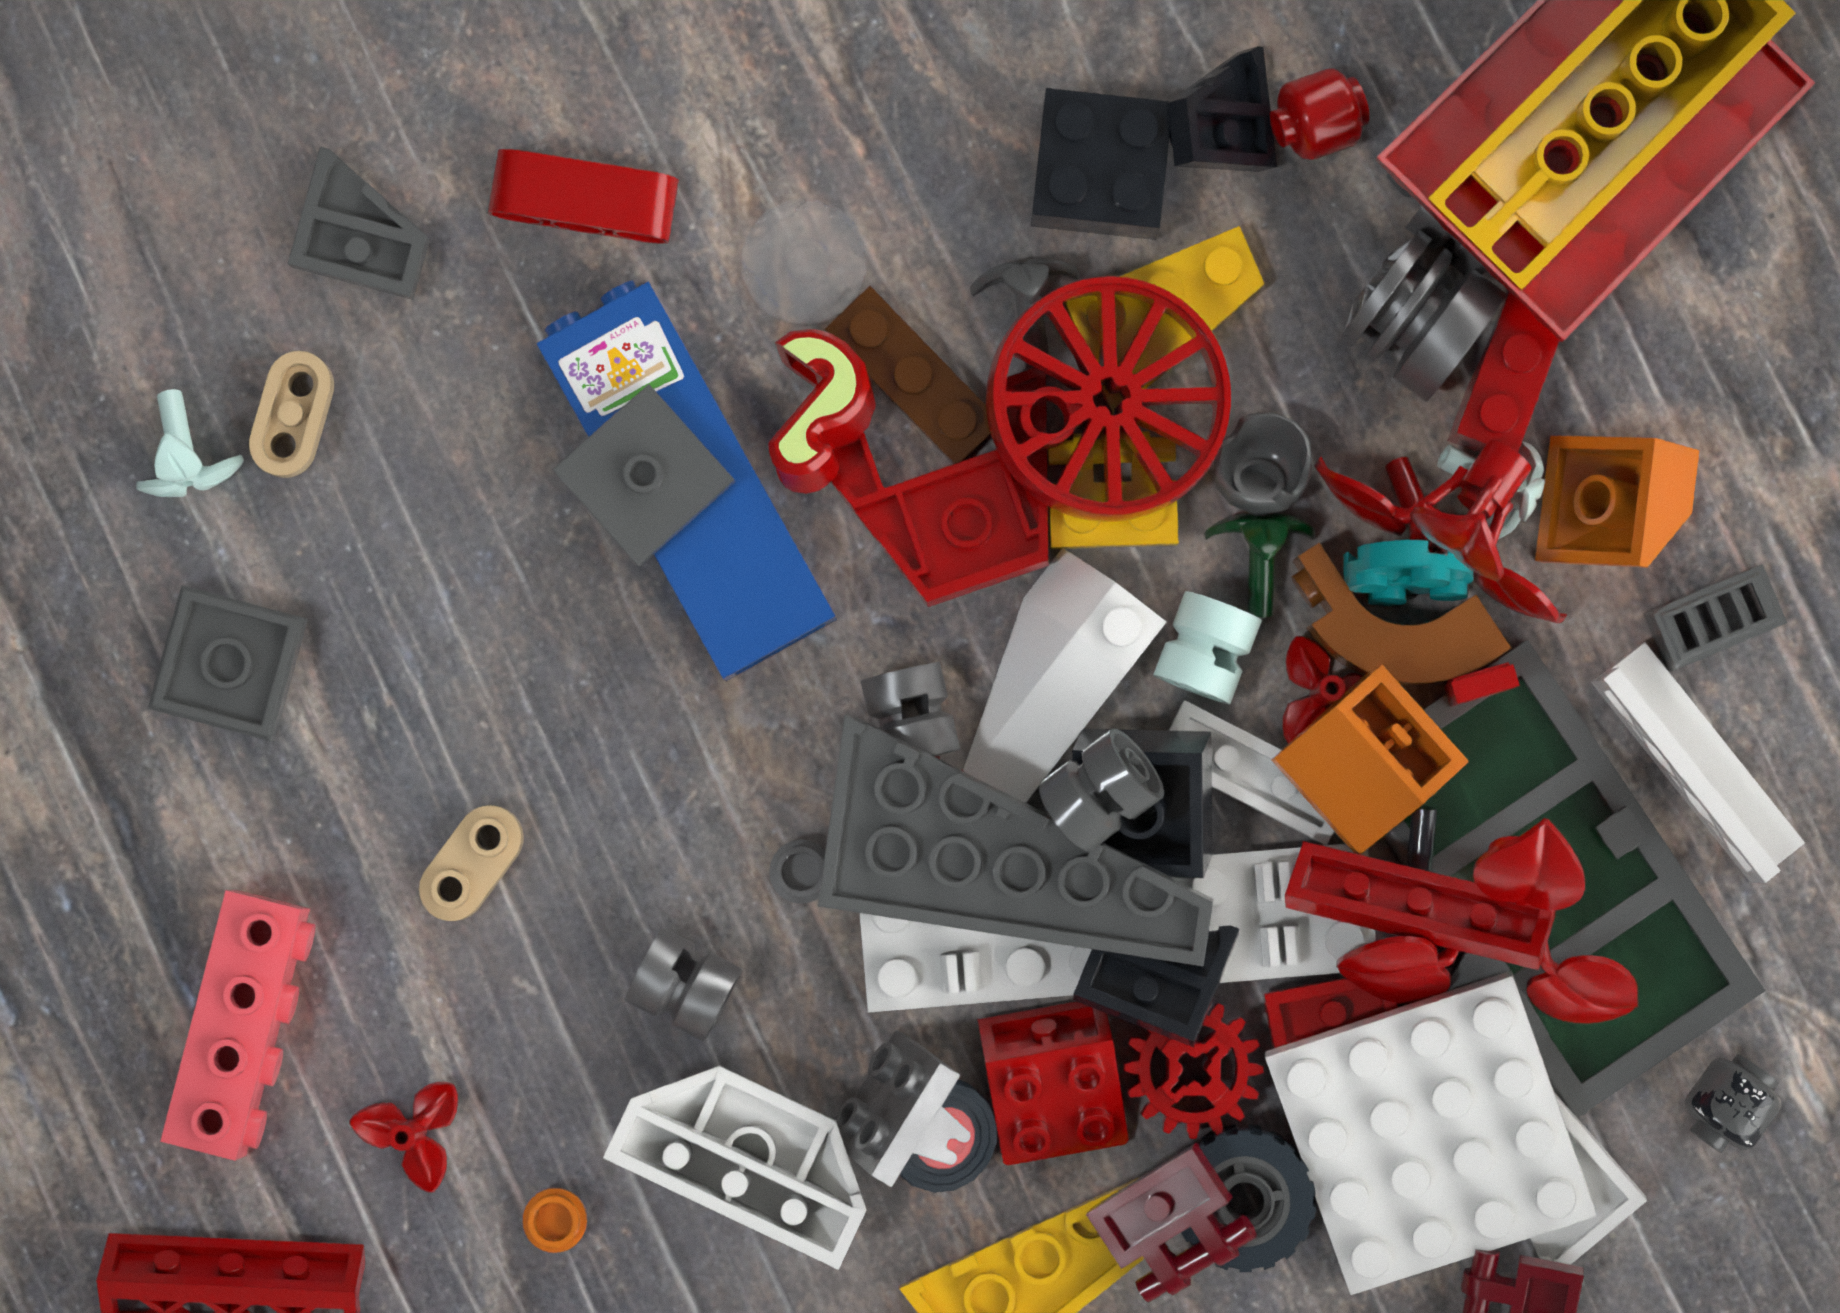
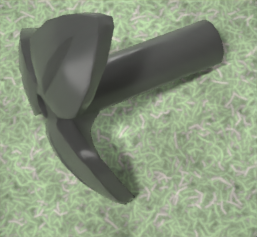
(1026, 282)

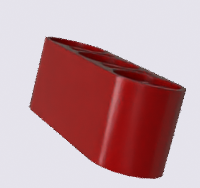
(583, 196)

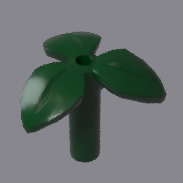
(1265, 539)

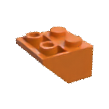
(1370, 760)

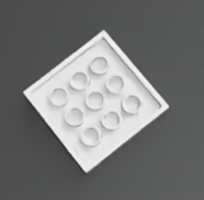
(1430, 1133)

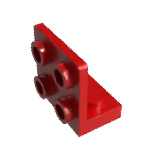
(1053, 1082)

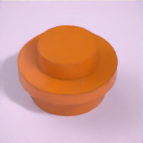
(555, 1220)

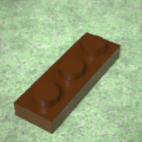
(913, 376)

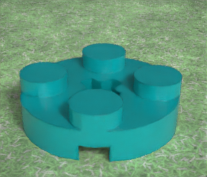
(1405, 568)

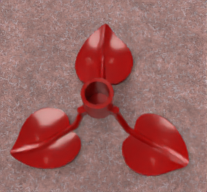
(1485, 491)
(1523, 870)

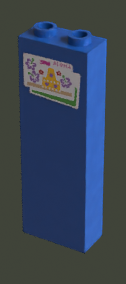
(736, 558)

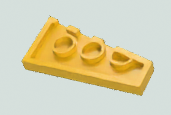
(1037, 1270)

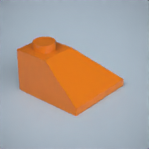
(1613, 499)

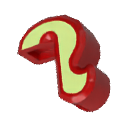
(829, 416)

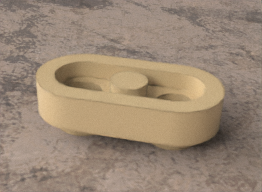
(287, 414)
(470, 863)

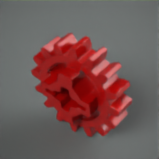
(1223, 1099)

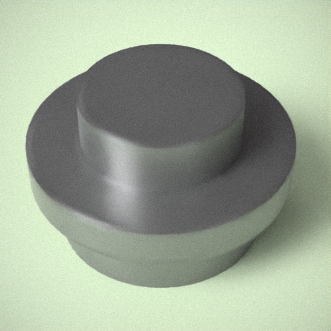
(798, 871)

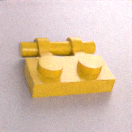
(1151, 530)

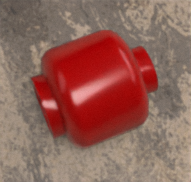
(1320, 114)

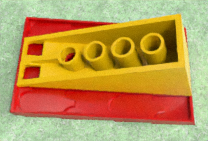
(1594, 138)

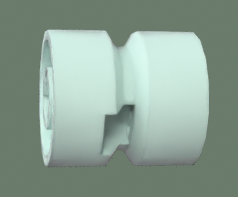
(1207, 647)

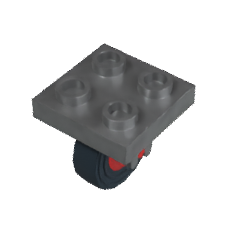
(917, 1120)

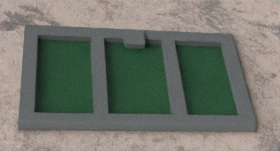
(1638, 904)

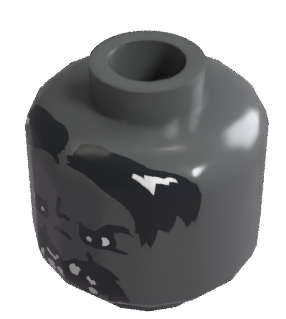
(1732, 1103)

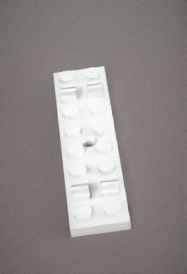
(948, 966)

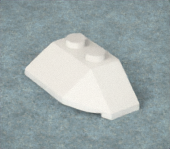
(746, 1159)

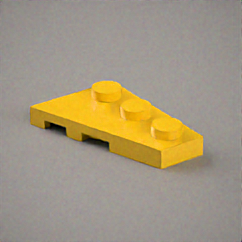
(1208, 276)

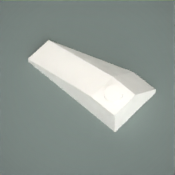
(1059, 667)

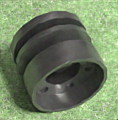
(1422, 315)

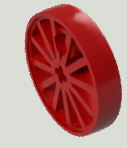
(1087, 384)

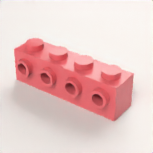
(237, 1024)

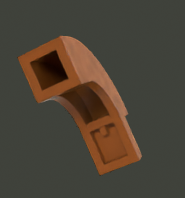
(1412, 653)

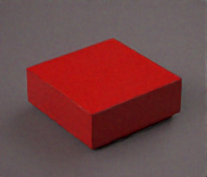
(1481, 684)

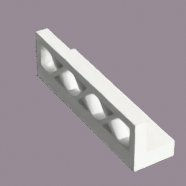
(1698, 763)

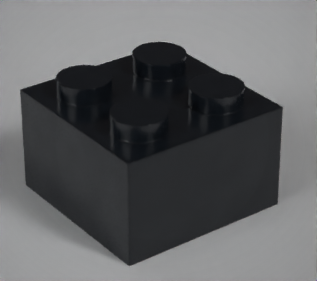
(1101, 164)
(1178, 828)

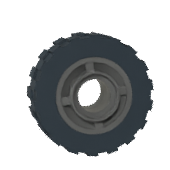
(1287, 1194)

